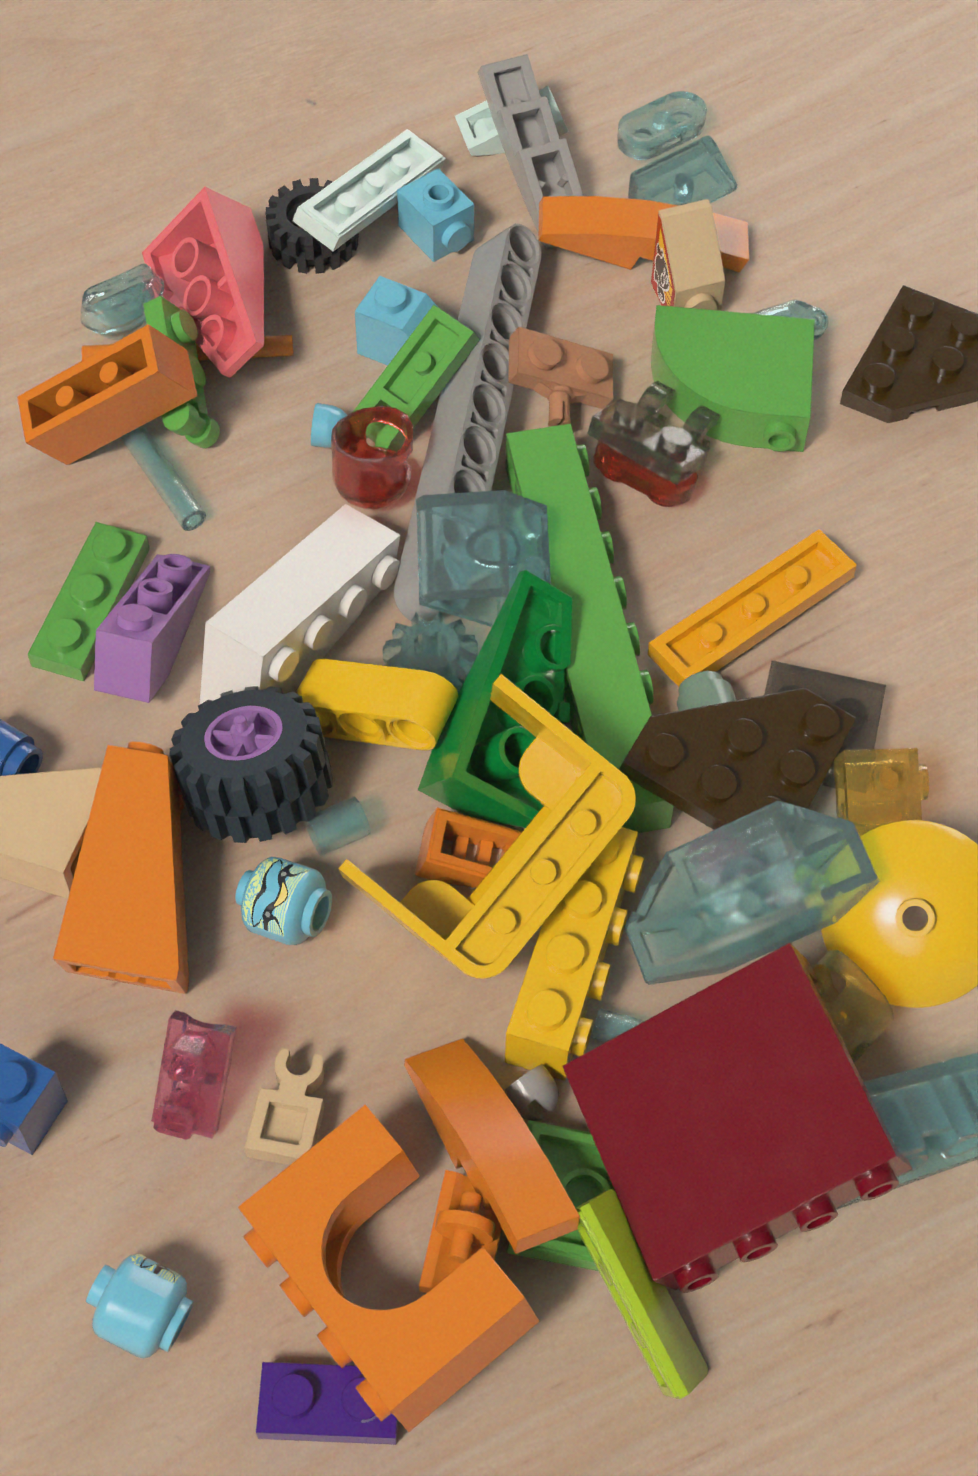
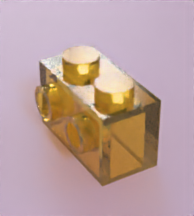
(879, 786)

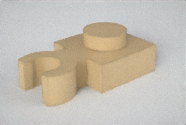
(286, 1119)

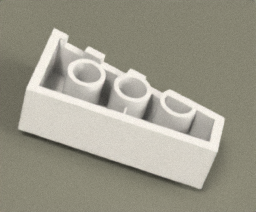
(299, 606)

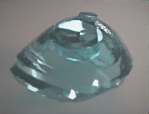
(116, 305)

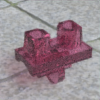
(192, 1077)

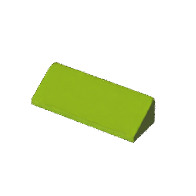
(641, 1301)

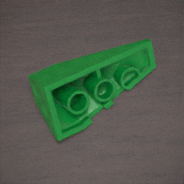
(481, 745)

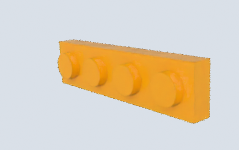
(752, 608)

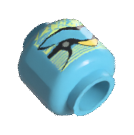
(284, 901)
(139, 1306)

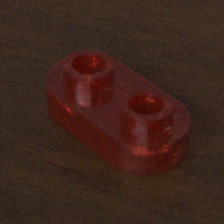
(627, 471)

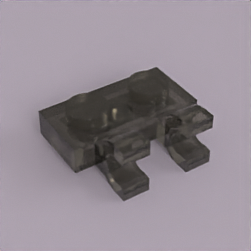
(645, 437)

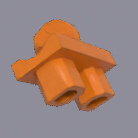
(458, 1230)

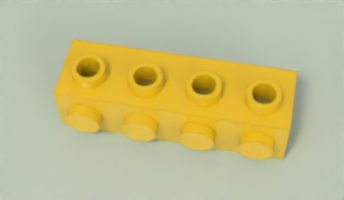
(569, 963)

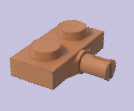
(560, 372)

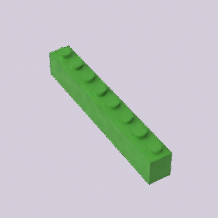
(603, 681)

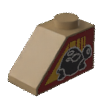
(688, 258)

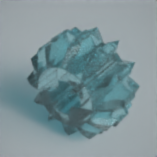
(432, 648)

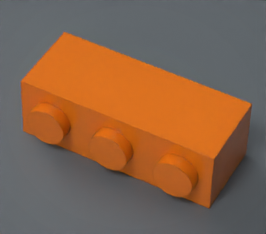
(107, 395)

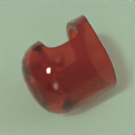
(365, 473)

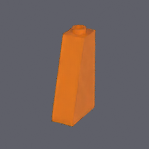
(129, 881)

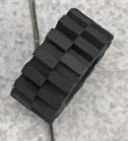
(296, 244)

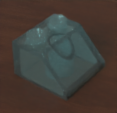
(476, 548)

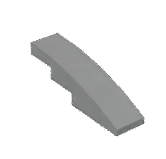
(528, 133)

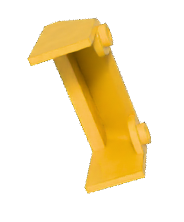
(582, 811)

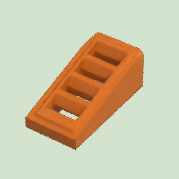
(462, 831)

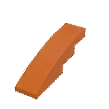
(624, 229)
(492, 1145)

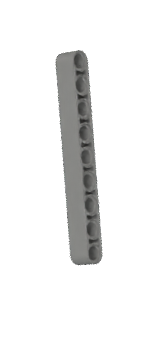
(478, 396)

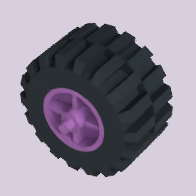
(252, 764)

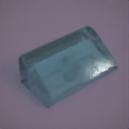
(684, 176)

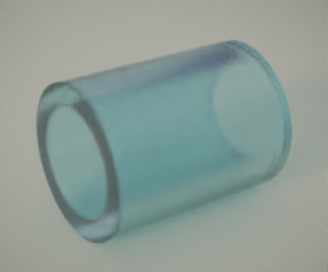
(338, 826)

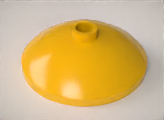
(925, 868)

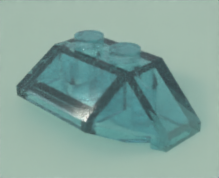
(747, 892)

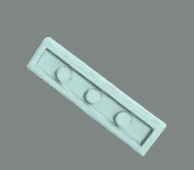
(366, 190)

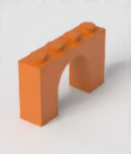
(408, 1353)

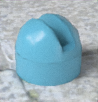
(323, 422)

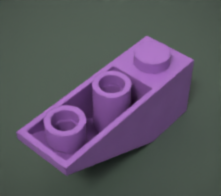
(147, 628)

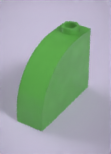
(741, 367)

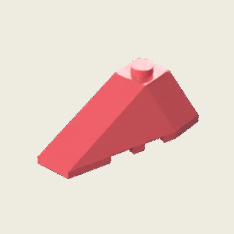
(216, 274)

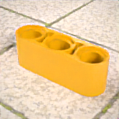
(378, 703)

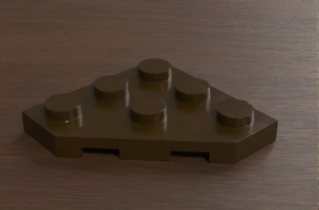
(916, 360)
(739, 754)

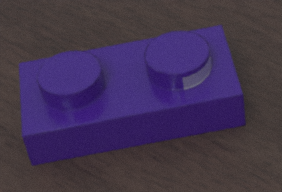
(318, 1406)

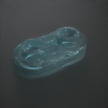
(661, 125)

